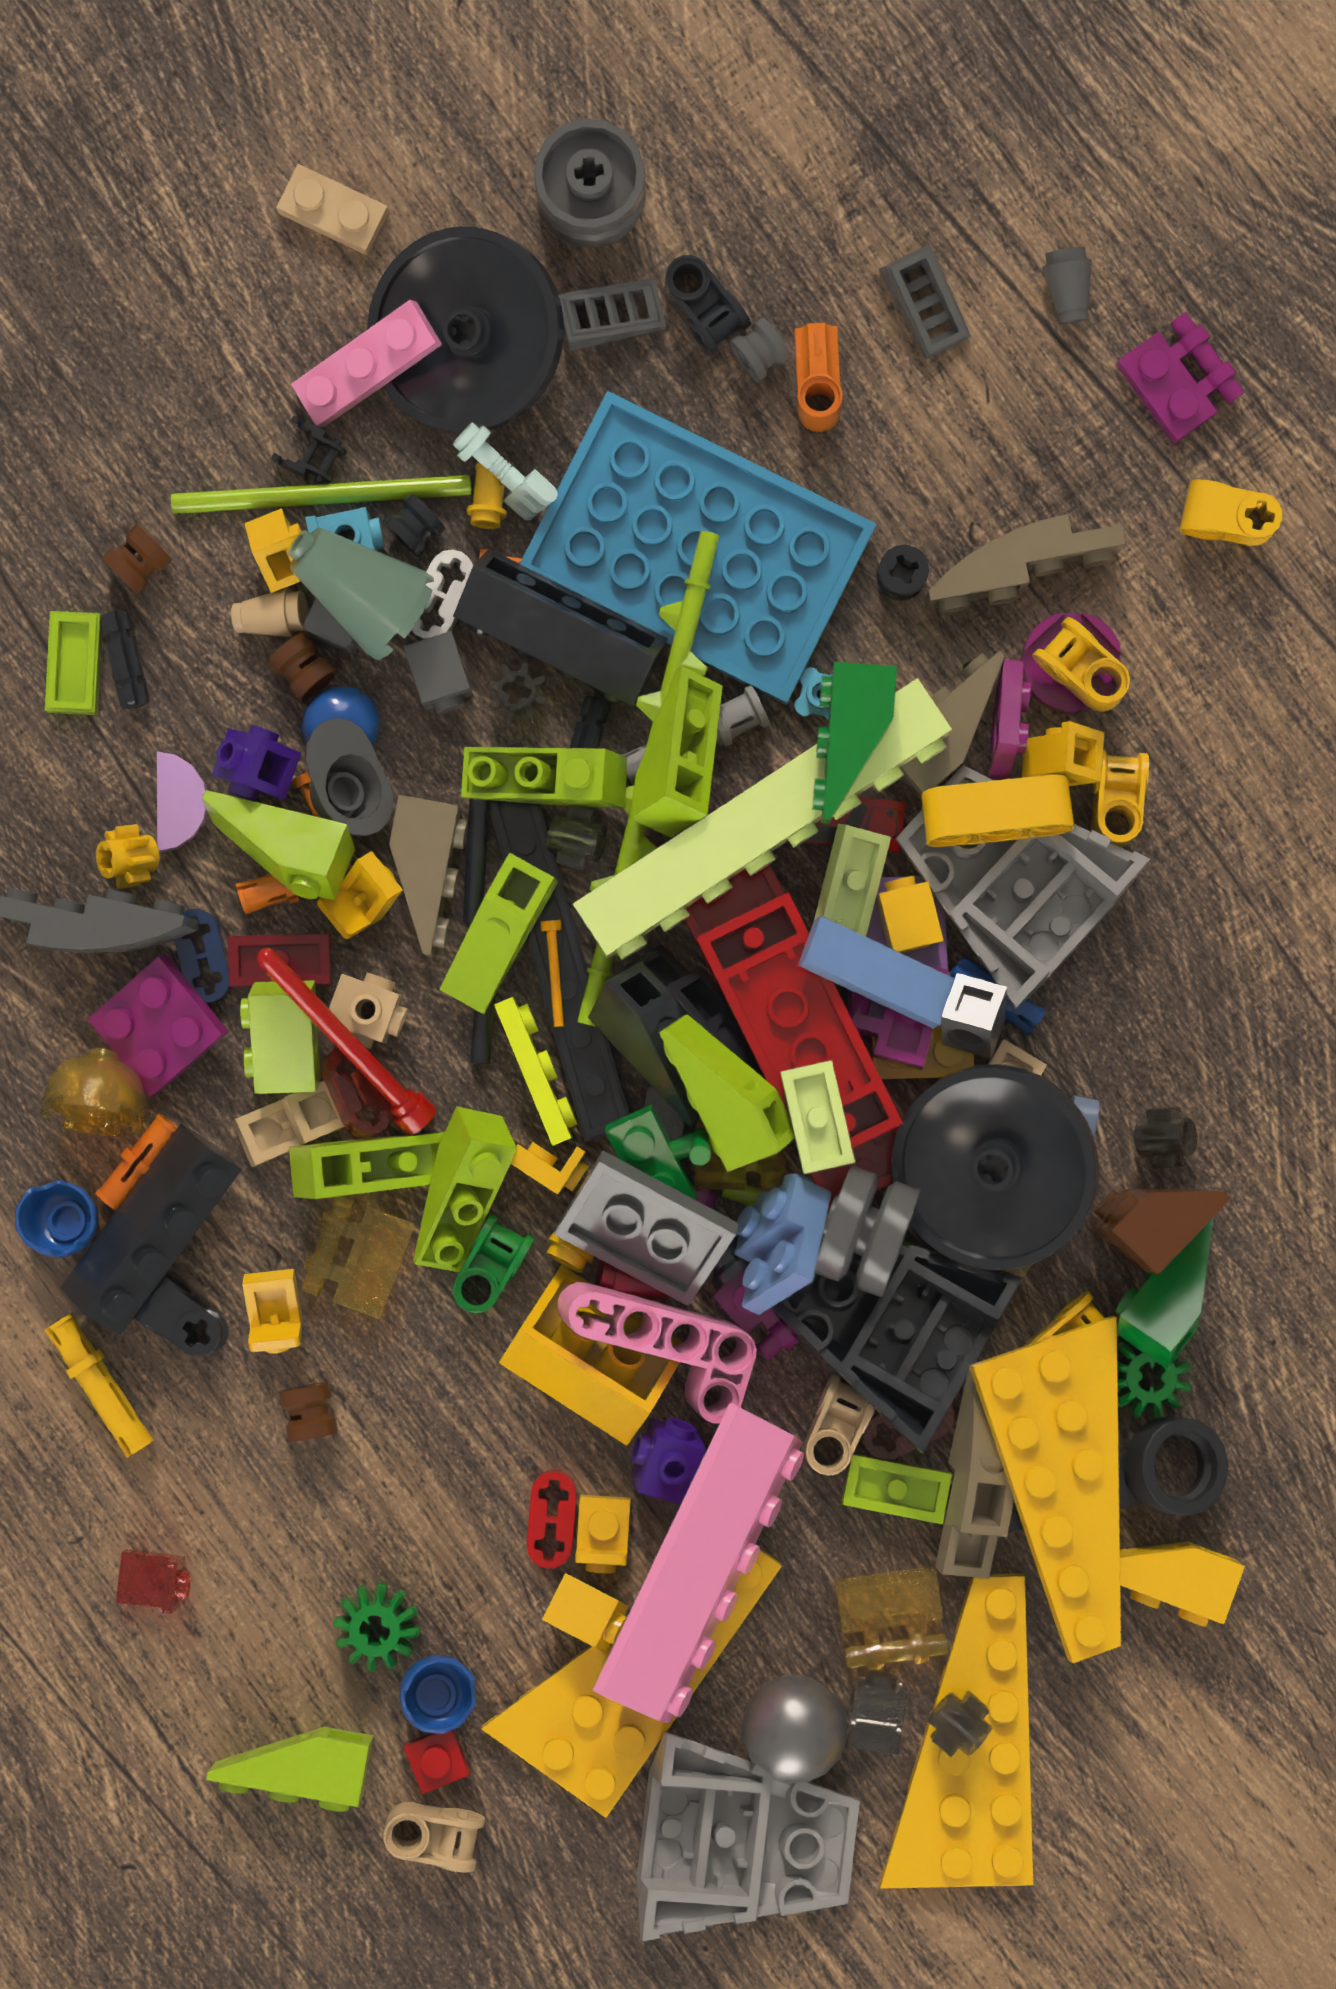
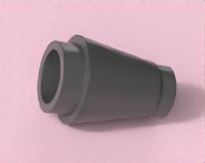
(1069, 283)

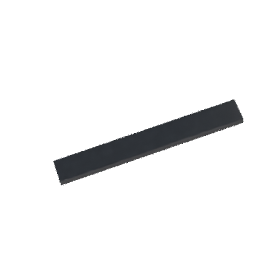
(581, 1047)

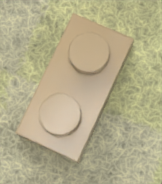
(332, 209)

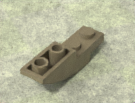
(1003, 564)
(979, 1495)

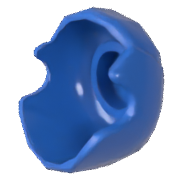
(341, 703)
(57, 1219)
(437, 1694)

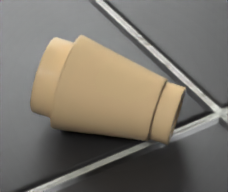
(271, 614)

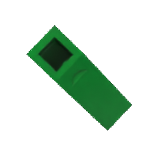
(859, 716)
(1169, 1305)

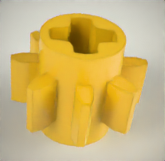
(127, 856)

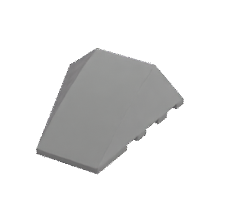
(1023, 898)
(736, 1842)

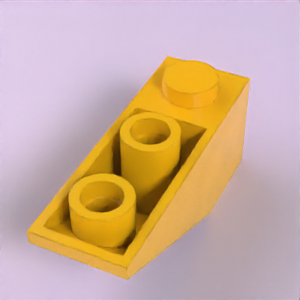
(1183, 1576)

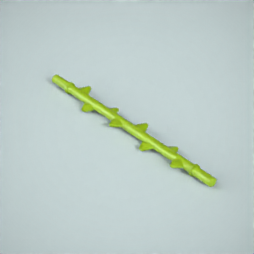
(683, 619)

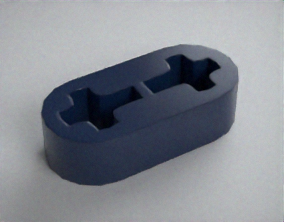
(214, 952)

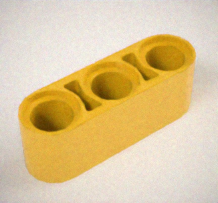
(997, 810)

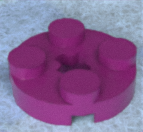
(1047, 690)

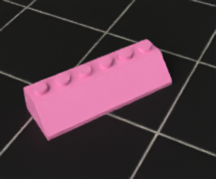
(700, 1566)

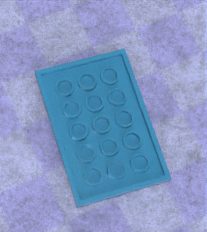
(632, 528)

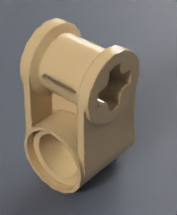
(839, 1422)
(438, 1835)

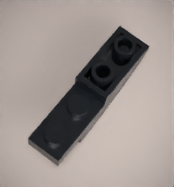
(700, 999)

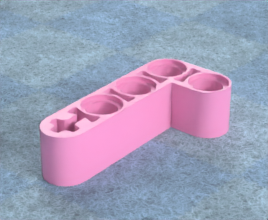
(654, 1338)

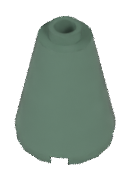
(361, 587)

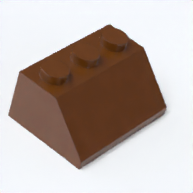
(1155, 1224)

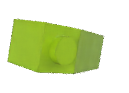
(679, 757)
(294, 847)
(363, 1165)

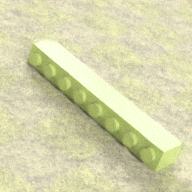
(747, 832)

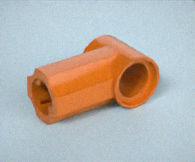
(818, 374)

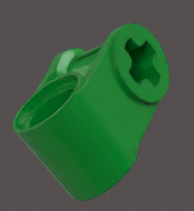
(492, 1262)

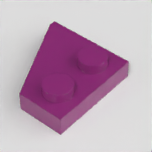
(1007, 733)

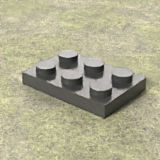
(646, 1228)

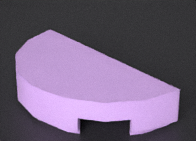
(178, 802)

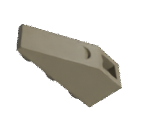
(963, 712)
(423, 853)

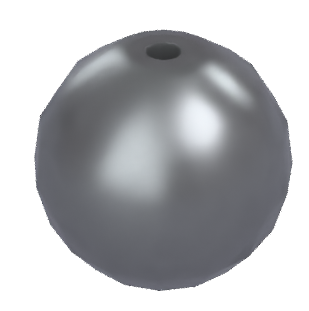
(794, 1728)

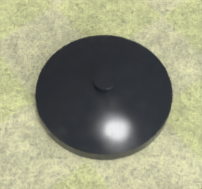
(494, 322)
(997, 1166)

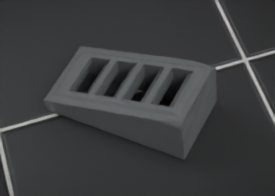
(590, 298)
(909, 310)

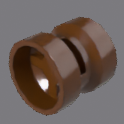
(127, 567)
(302, 667)
(308, 1411)

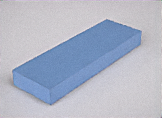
(876, 972)

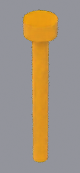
(551, 929)

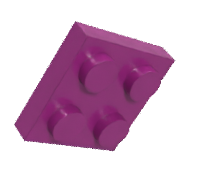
(158, 1024)

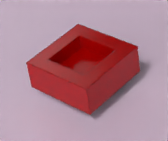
(436, 1760)

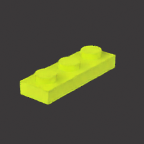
(536, 1069)

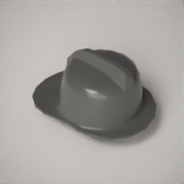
(347, 778)

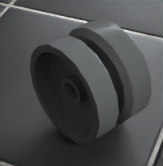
(584, 154)
(865, 1230)

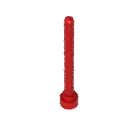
(409, 1109)

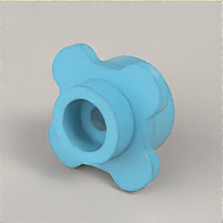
(808, 702)

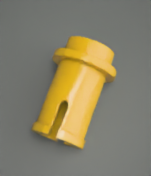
(487, 500)

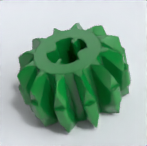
(1166, 1382)
(362, 1636)

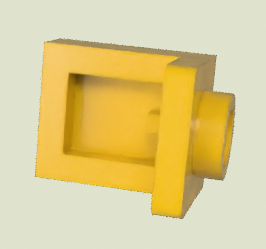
(362, 897)
(273, 1310)

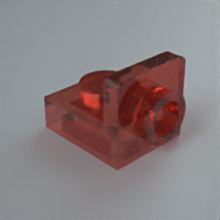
(153, 1580)

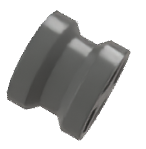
(760, 349)

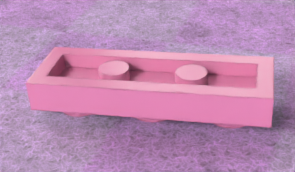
(366, 364)

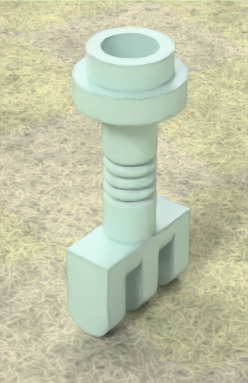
(527, 494)

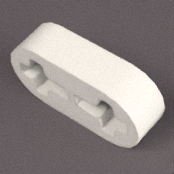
(449, 600)

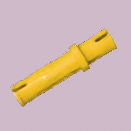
(98, 1384)

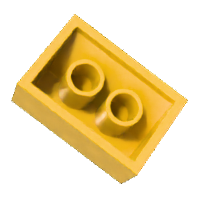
(591, 1377)

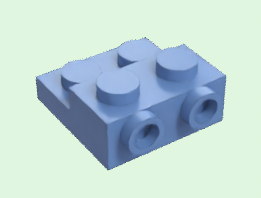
(781, 1240)

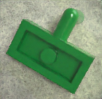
(644, 1144)

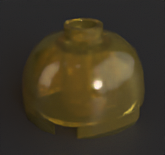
(95, 1095)

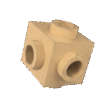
(354, 994)

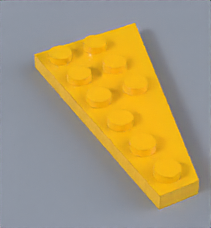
(1058, 1445)
(590, 1740)
(972, 1813)

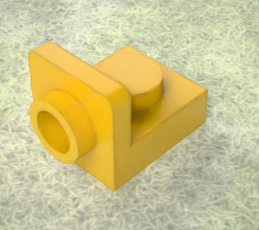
(539, 1165)
(603, 1532)

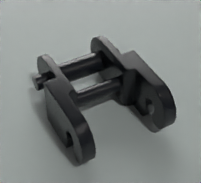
(302, 467)

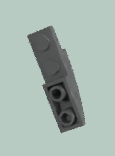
(99, 926)

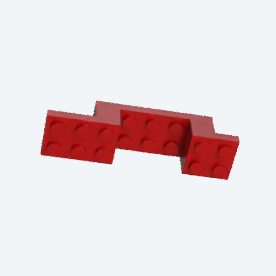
(791, 1014)

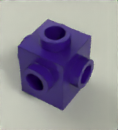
(255, 763)
(667, 1459)

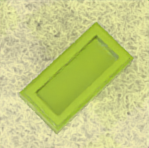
(73, 663)

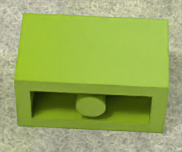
(283, 1041)

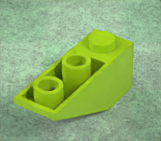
(545, 776)
(498, 932)
(732, 1099)
(463, 1187)
(312, 1765)

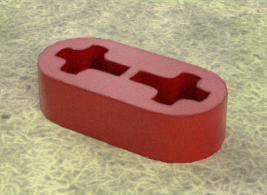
(539, 1518)

